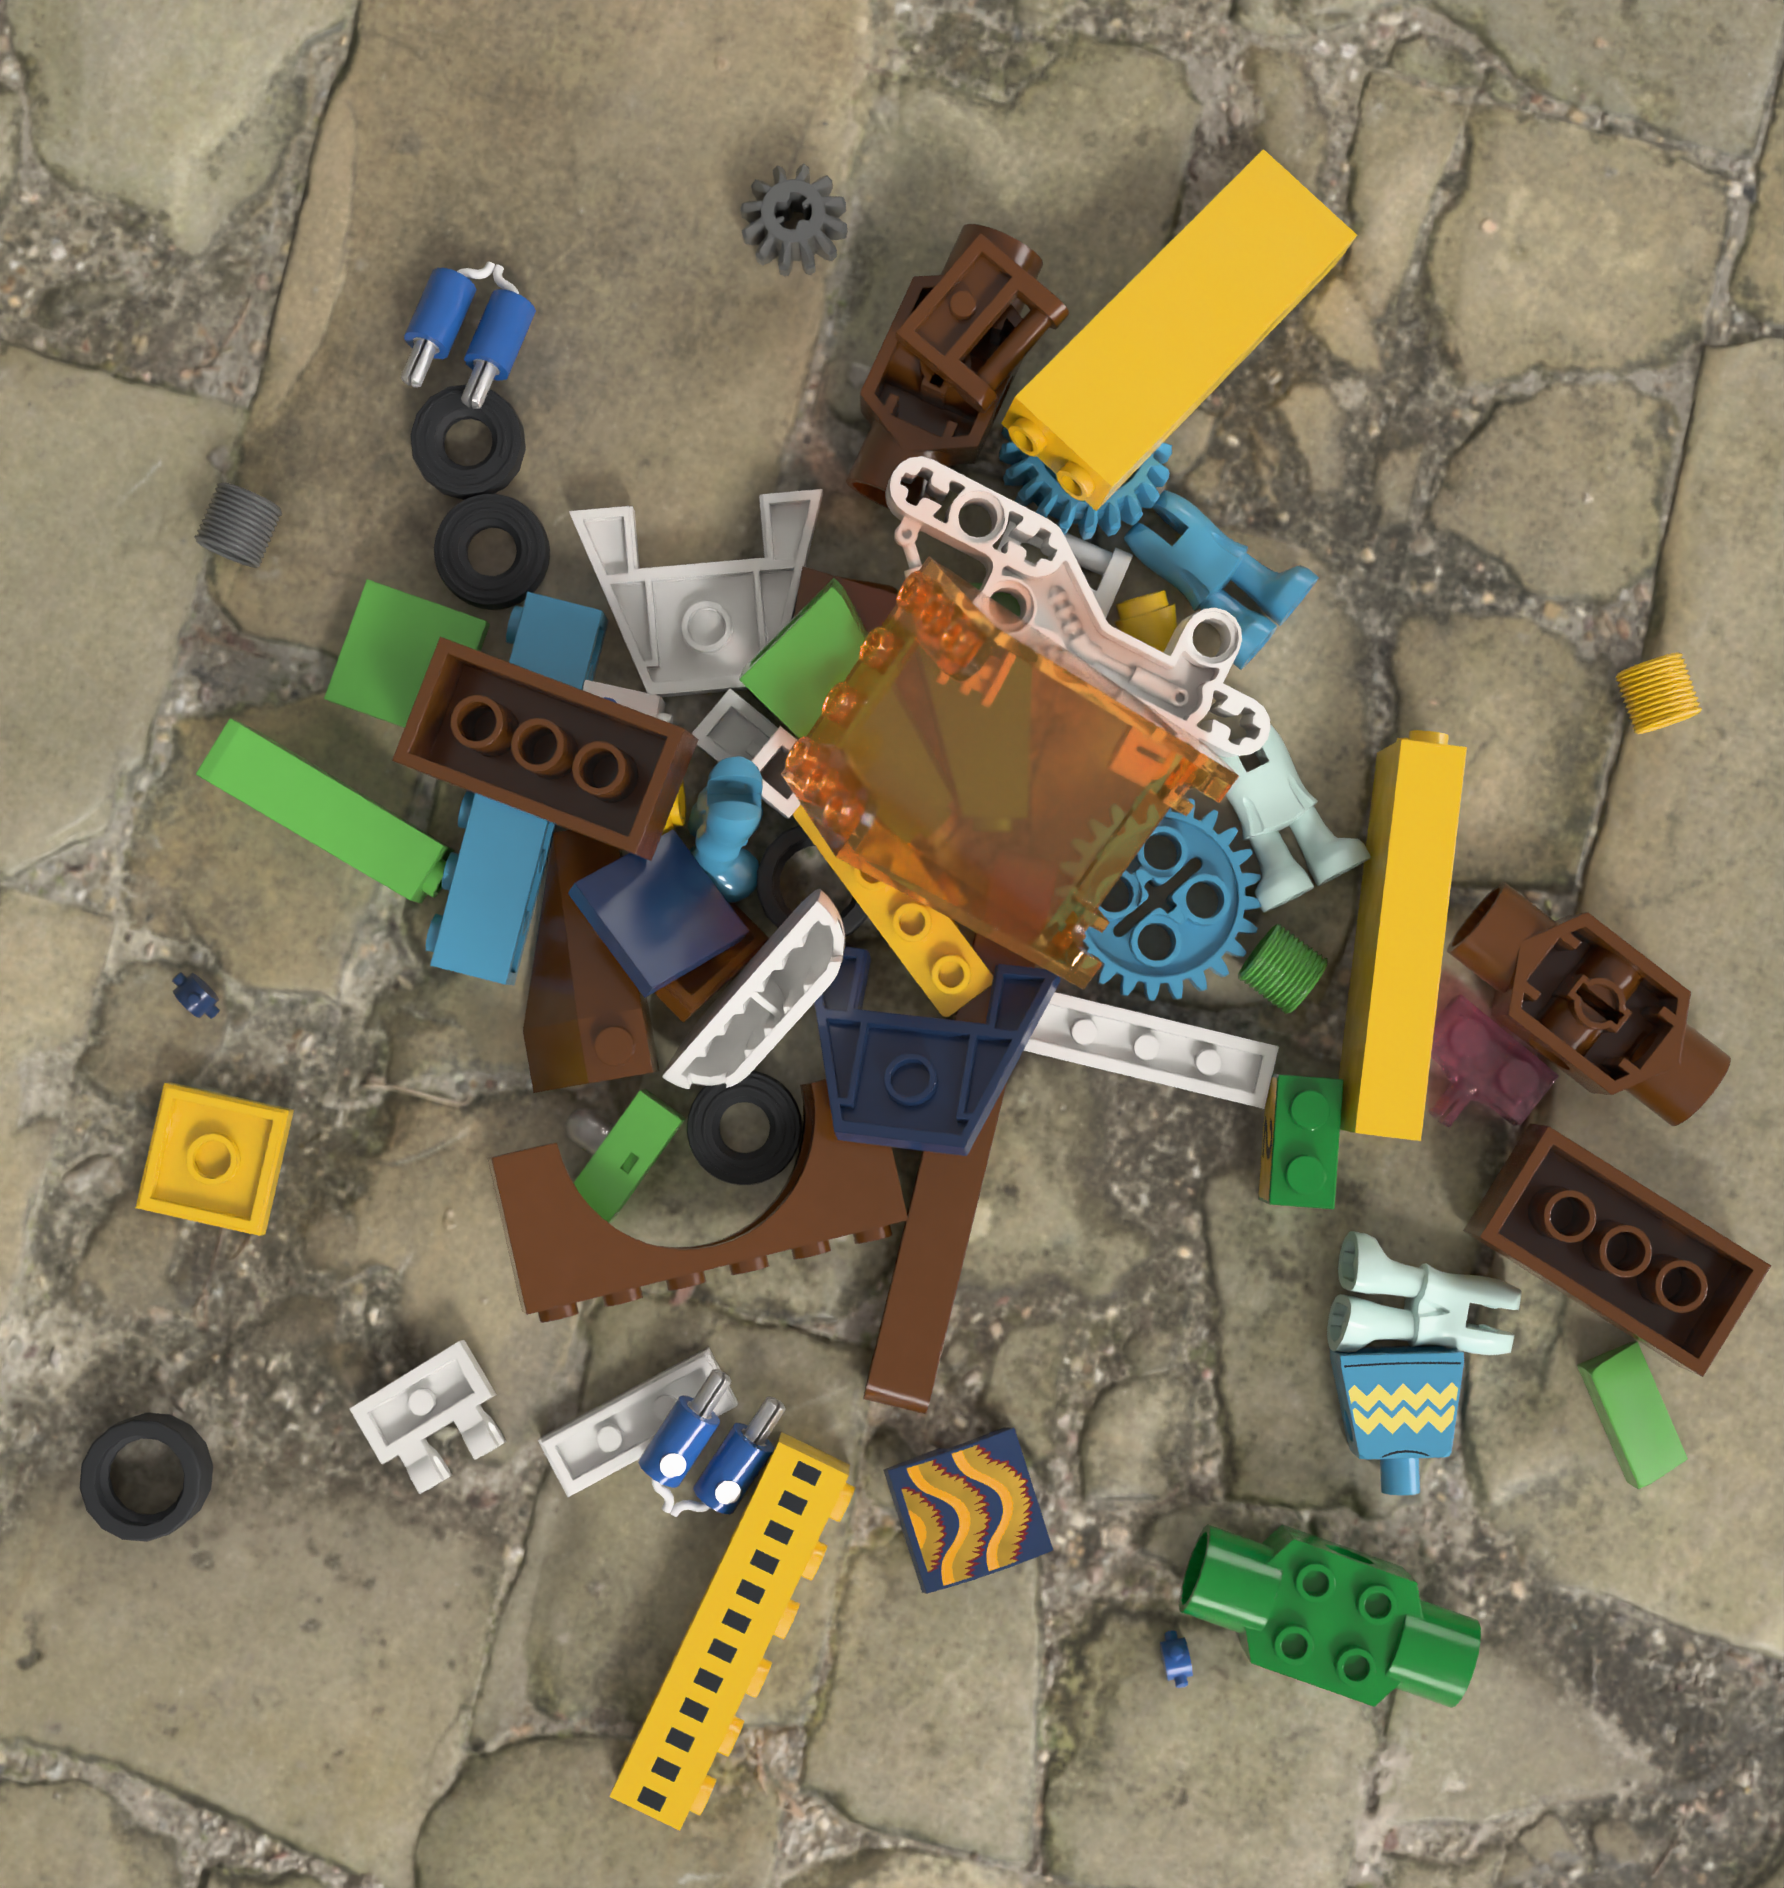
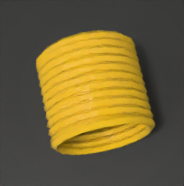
(1658, 693)

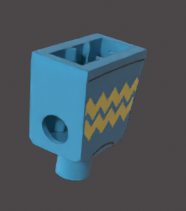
(1399, 1407)

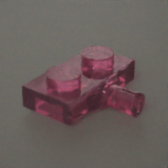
(1484, 1066)

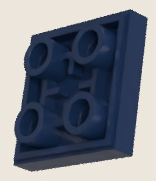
(658, 914)

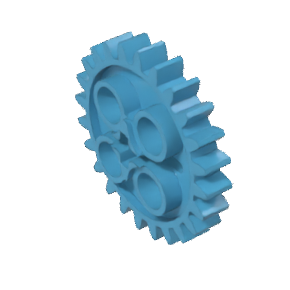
(1194, 941)

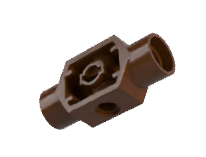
(915, 408)
(1590, 1004)

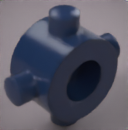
(195, 995)

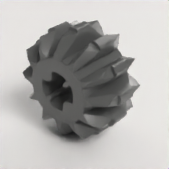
(776, 206)

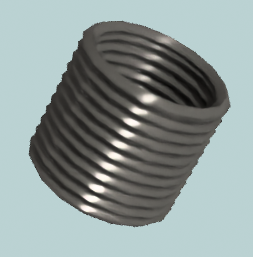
(238, 524)

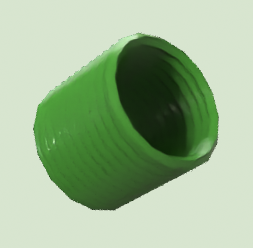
(1283, 969)

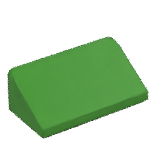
(1633, 1414)

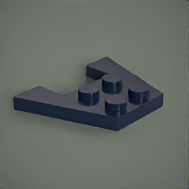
(920, 1076)

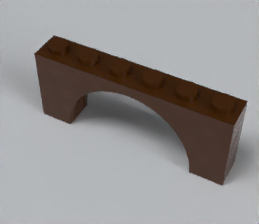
(571, 1254)

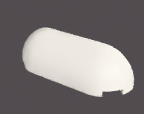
(763, 998)

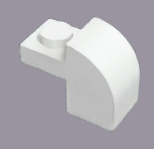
(740, 730)

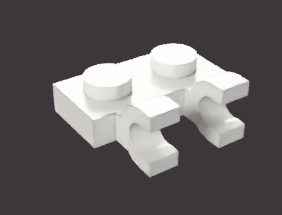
(424, 1402)

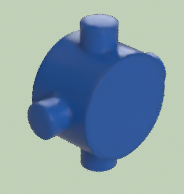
(1176, 1659)

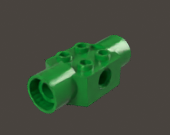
(1330, 1616)

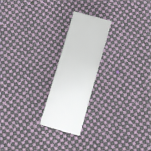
(625, 1425)

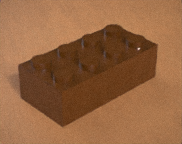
(546, 748)
(1617, 1248)

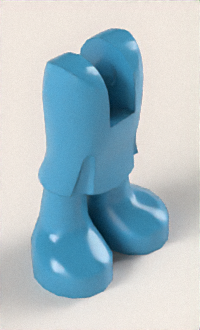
(1207, 561)
(724, 821)

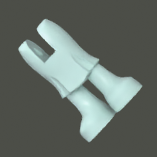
(1272, 800)
(1433, 1306)

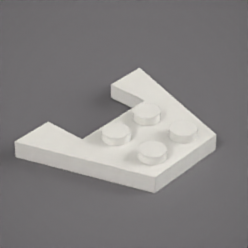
(701, 621)

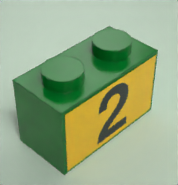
(1301, 1141)

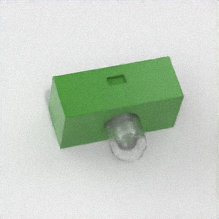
(620, 1151)

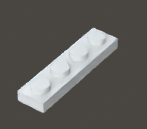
(1155, 1049)

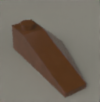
(582, 1007)

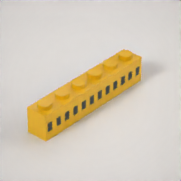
(731, 1632)

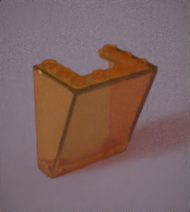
(992, 772)

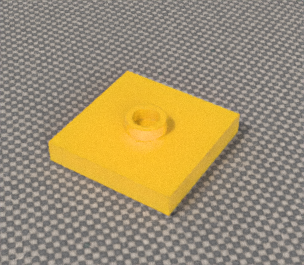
(214, 1159)

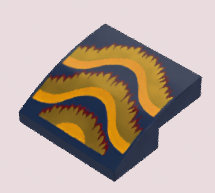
(968, 1510)

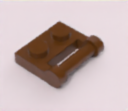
(963, 311)

